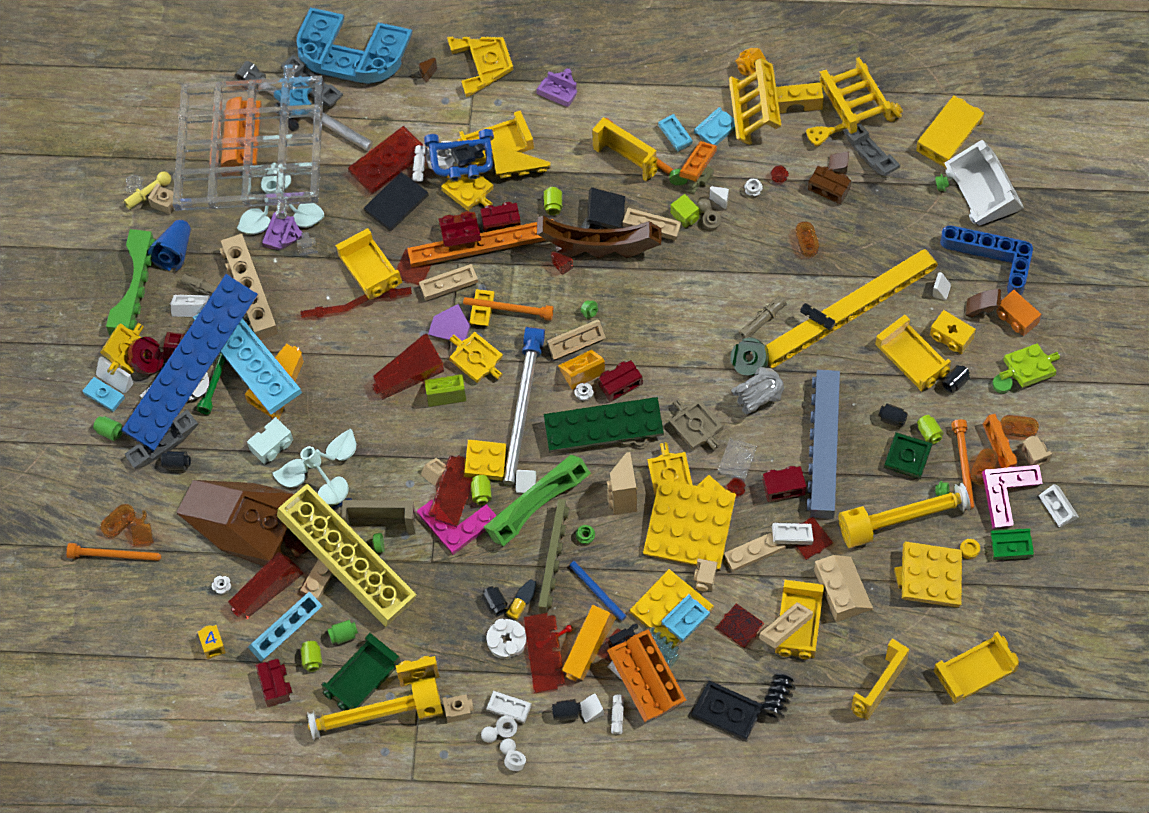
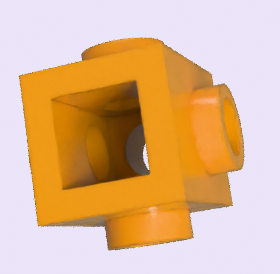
(747, 59)

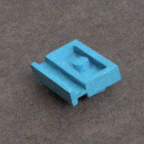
(715, 127)
(685, 618)

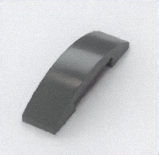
(330, 93)
(870, 152)
(180, 429)

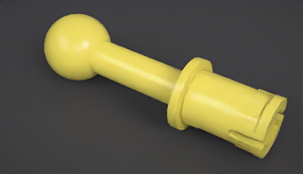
(163, 179)

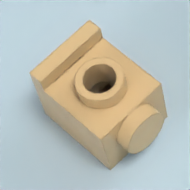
(161, 199)
(1036, 451)
(705, 575)
(457, 714)

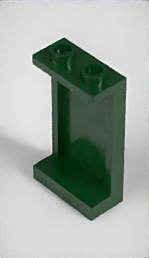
(361, 674)

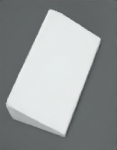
(188, 305)
(120, 380)
(1058, 505)

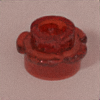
(779, 170)
(736, 482)

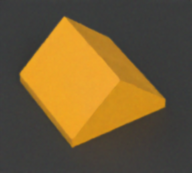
(582, 368)

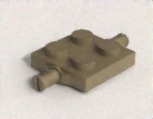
(695, 424)

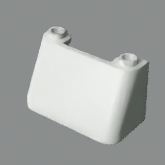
(983, 184)

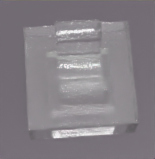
(306, 244)

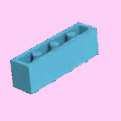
(285, 626)

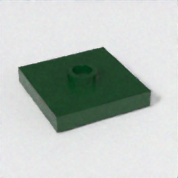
(908, 455)

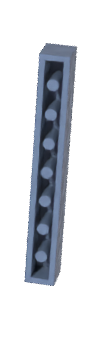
(824, 444)

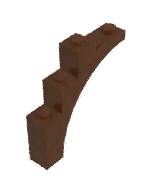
(599, 242)

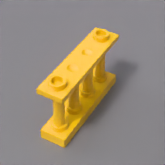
(768, 103)
(844, 107)

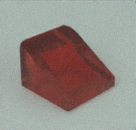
(562, 262)

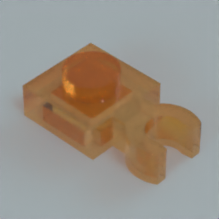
(141, 532)

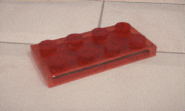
(385, 160)

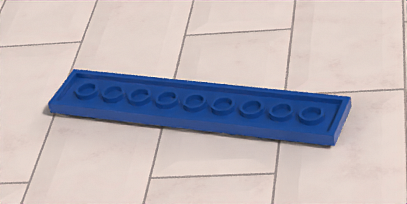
(189, 362)

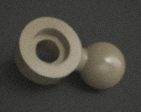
(704, 207)

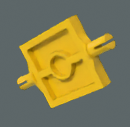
(468, 191)
(117, 347)
(476, 357)
(669, 467)

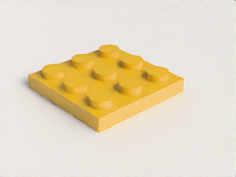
(932, 574)
(662, 600)

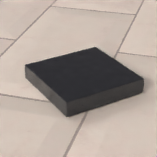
(605, 208)

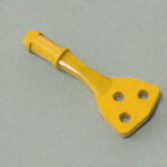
(822, 133)

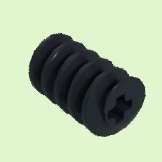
(777, 696)

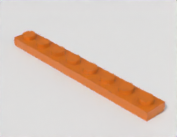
(489, 242)

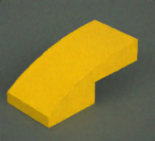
(479, 314)

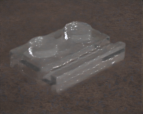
(737, 459)

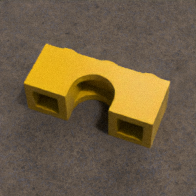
(804, 94)

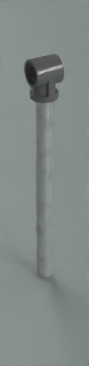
(249, 71)

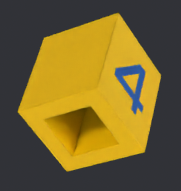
(211, 641)

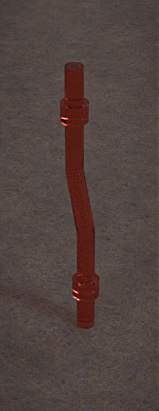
(320, 311)

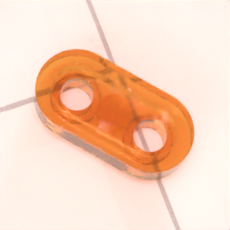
(807, 240)
(1018, 426)
(981, 465)
(116, 520)

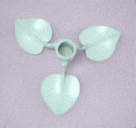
(256, 221)
(294, 472)

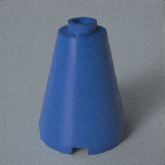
(171, 246)

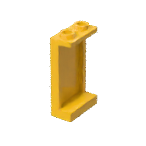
(949, 130)
(507, 136)
(626, 145)
(368, 264)
(912, 354)
(804, 640)
(897, 656)
(977, 668)

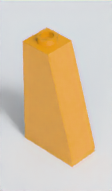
(292, 361)
(588, 643)

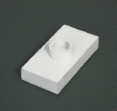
(792, 533)
(508, 706)

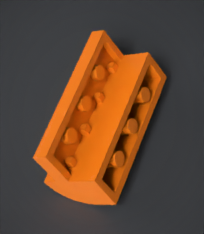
(236, 129)
(646, 676)

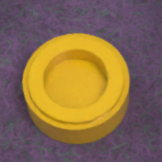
(970, 549)

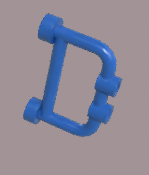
(455, 172)

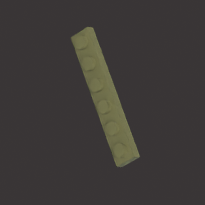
(553, 564)

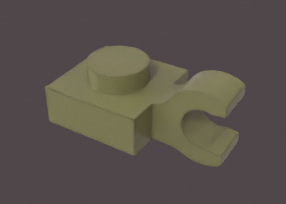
(703, 180)

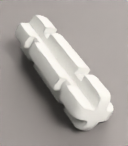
(419, 163)
(617, 714)

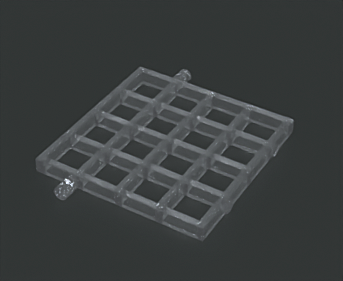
(249, 142)

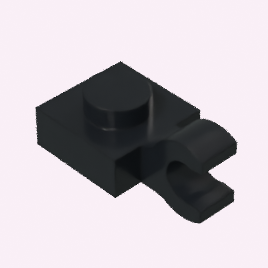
(466, 154)
(623, 635)

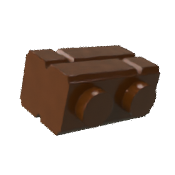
(829, 184)

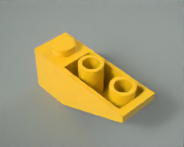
(513, 162)

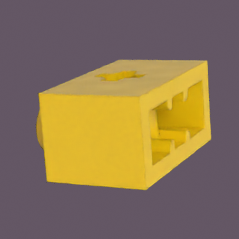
(952, 332)

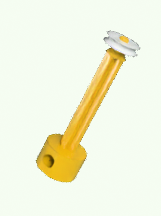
(858, 526)
(424, 699)

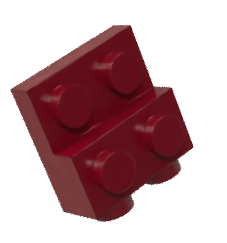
(459, 229)

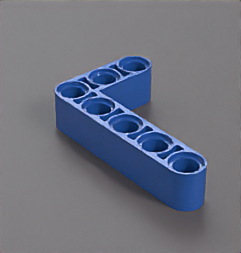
(993, 251)

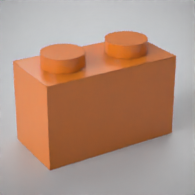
(1018, 313)

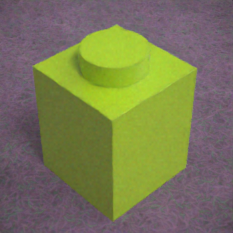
(685, 211)

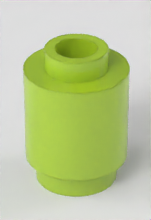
(553, 201)
(930, 429)
(481, 490)
(311, 656)

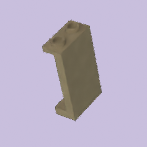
(380, 512)

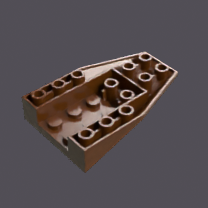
(237, 517)

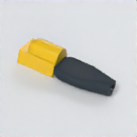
(522, 598)

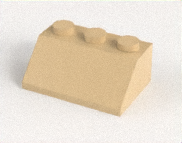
(622, 487)
(842, 587)

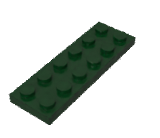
(603, 424)

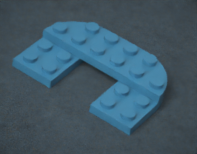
(374, 64)

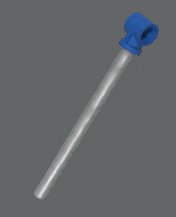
(532, 343)

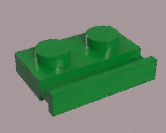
(1012, 544)

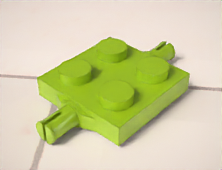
(1029, 365)

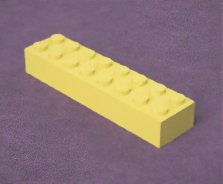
(346, 555)

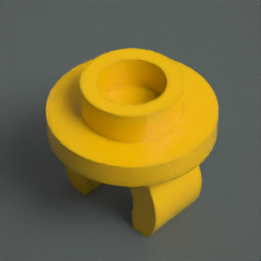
(896, 111)

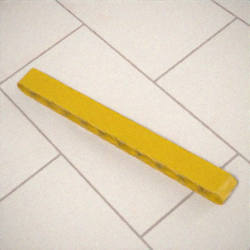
(851, 307)

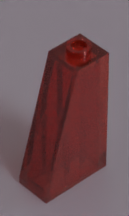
(409, 368)
(265, 585)

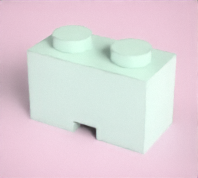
(270, 442)

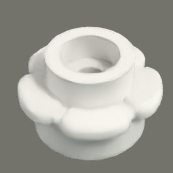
(753, 183)
(584, 396)
(221, 589)

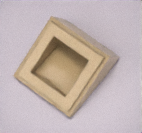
(433, 471)

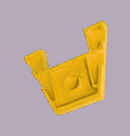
(489, 58)

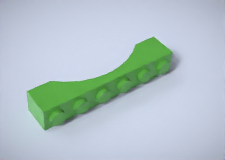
(129, 307)
(510, 520)

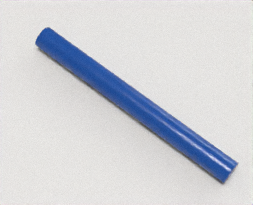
(598, 591)

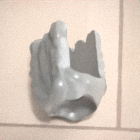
(759, 389)

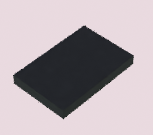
(396, 201)
(727, 710)

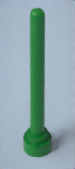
(205, 404)

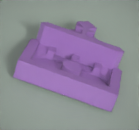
(558, 87)
(281, 233)
(449, 323)

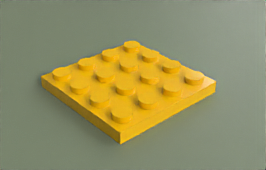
(689, 523)

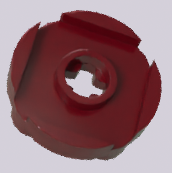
(136, 357)

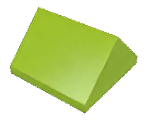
(445, 390)

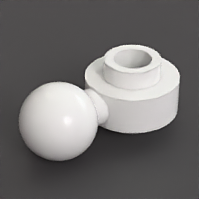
(490, 734)
(514, 759)

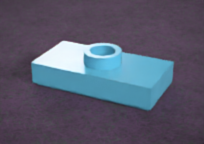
(675, 132)
(103, 394)

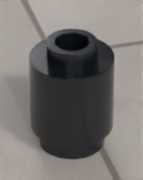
(956, 378)
(893, 415)
(176, 460)
(495, 601)
(566, 710)

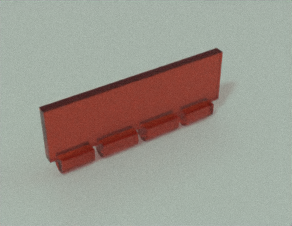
(451, 493)
(541, 655)

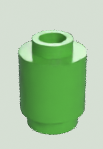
(108, 428)
(343, 632)

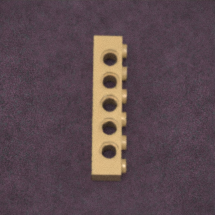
(234, 247)

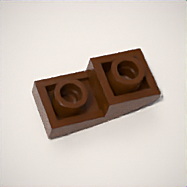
(984, 301)

